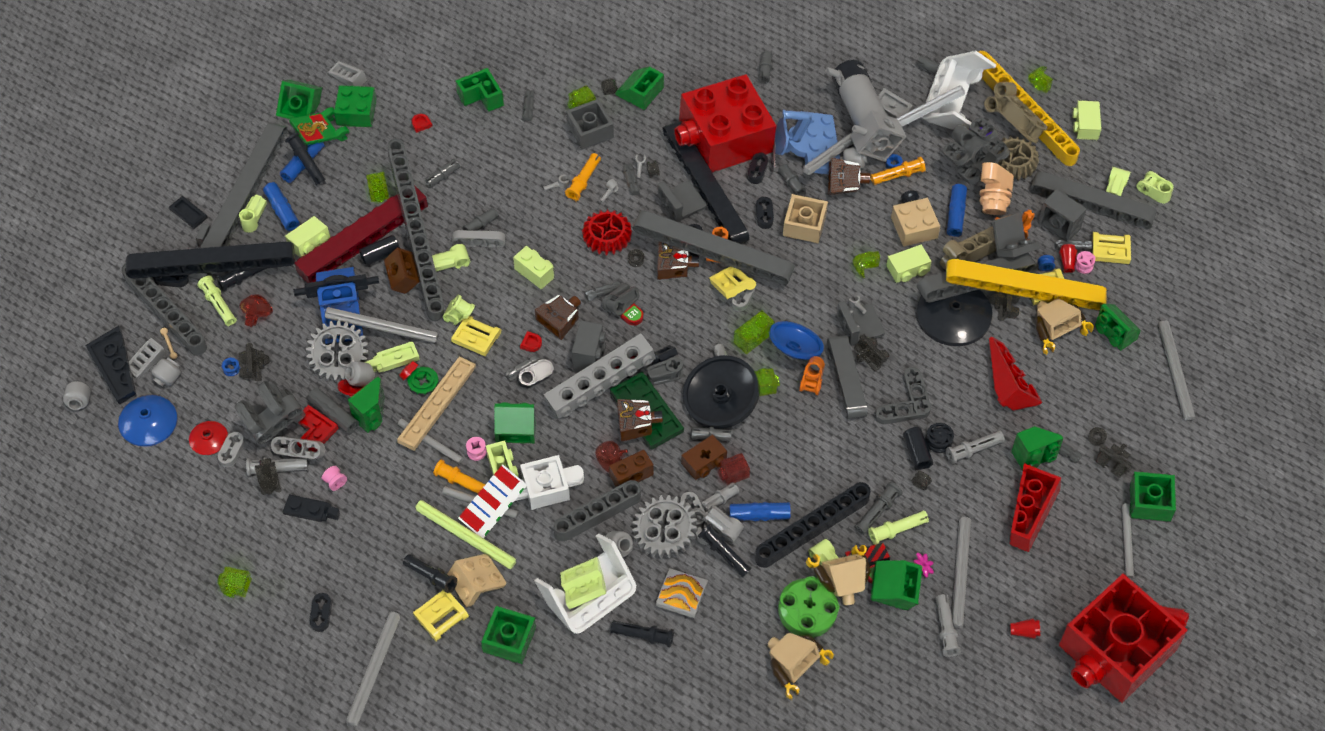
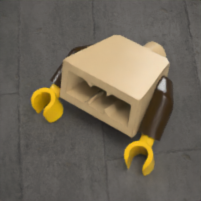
(1058, 319)
(843, 575)
(793, 657)

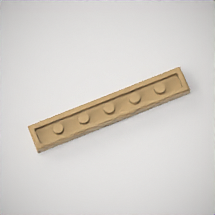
(436, 403)

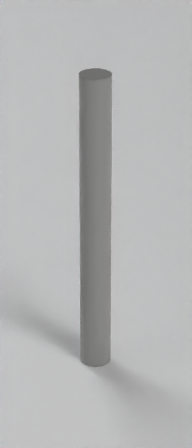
(436, 445)
(468, 498)
(1128, 553)

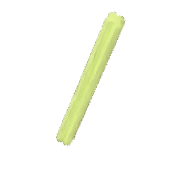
(465, 534)

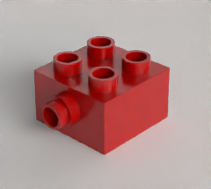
(726, 123)
(1121, 639)

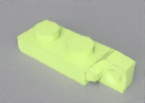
(394, 357)

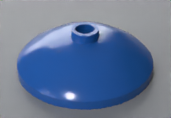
(795, 340)
(149, 428)

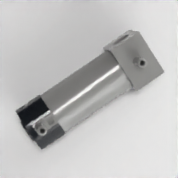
(873, 130)

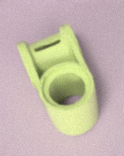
(1156, 187)
(458, 310)

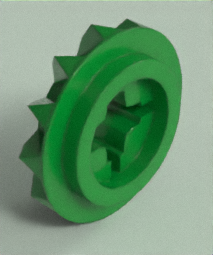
(419, 374)

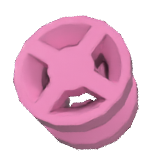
(1087, 258)
(477, 453)
(334, 478)

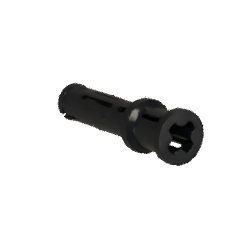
(301, 151)
(236, 277)
(717, 543)
(436, 576)
(652, 634)

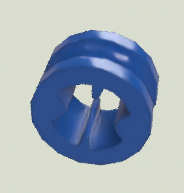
(893, 157)
(1046, 263)
(230, 361)

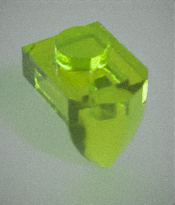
(1040, 79)
(865, 261)

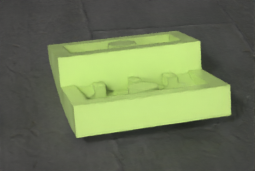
(583, 583)

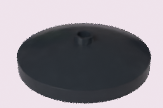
(955, 319)
(721, 392)

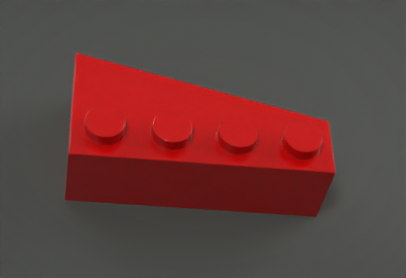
(1033, 505)

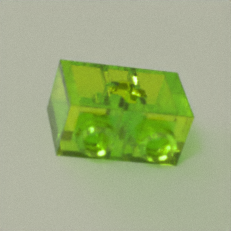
(753, 332)

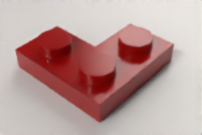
(318, 426)

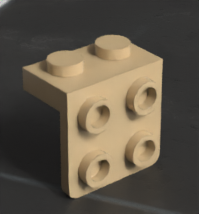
(475, 576)

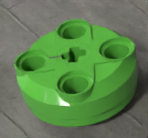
(807, 607)

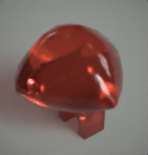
(254, 307)
(608, 454)

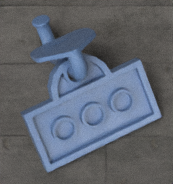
(808, 137)

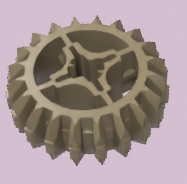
(1026, 159)

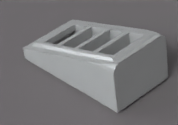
(357, 79)
(149, 362)

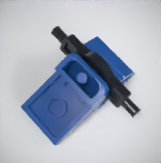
(338, 291)

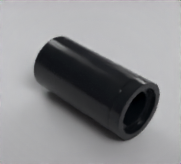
(378, 250)
(918, 448)

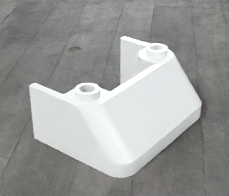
(952, 72)
(618, 585)

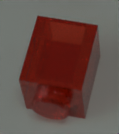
(734, 469)

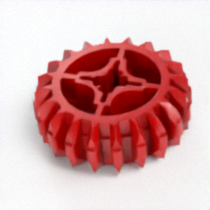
(612, 239)

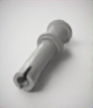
(967, 449)
(281, 465)
(948, 633)

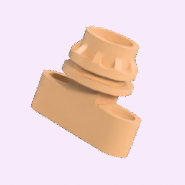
(998, 189)

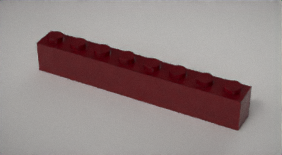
(361, 233)

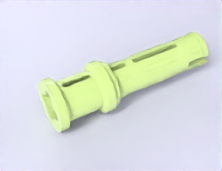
(213, 295)
(889, 529)

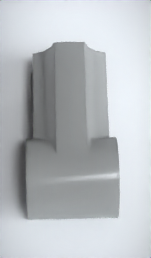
(727, 527)

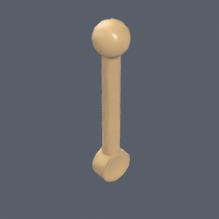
(164, 331)

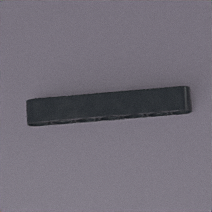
(808, 532)

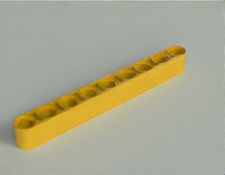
(1054, 137)
(1025, 284)

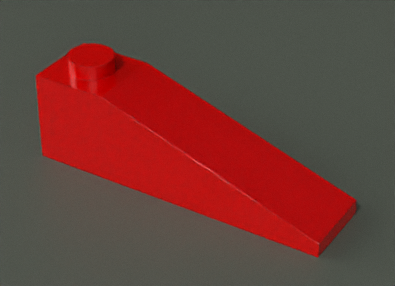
(1008, 380)

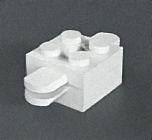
(549, 474)

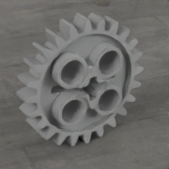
(319, 350)
(682, 527)

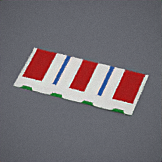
(492, 501)

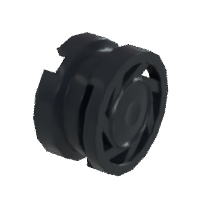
(939, 438)

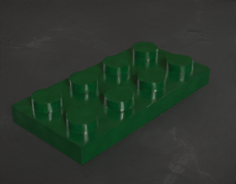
(641, 389)

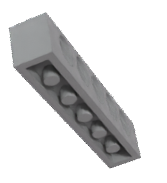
(605, 366)

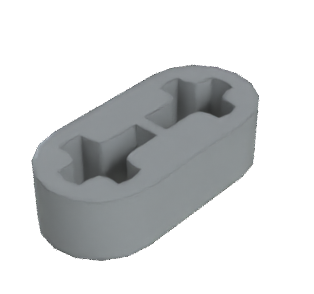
(747, 296)
(228, 447)

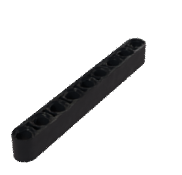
(708, 187)
(210, 260)

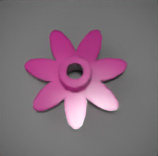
(923, 560)

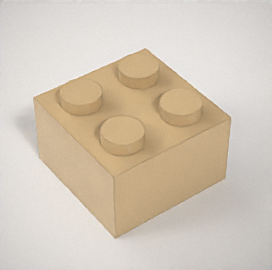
(805, 218)
(915, 222)

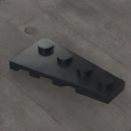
(113, 363)

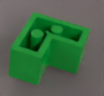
(480, 87)

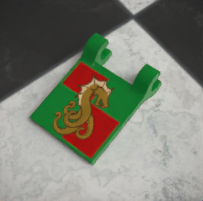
(317, 127)

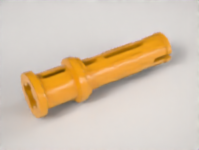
(905, 168)
(579, 182)
(454, 475)

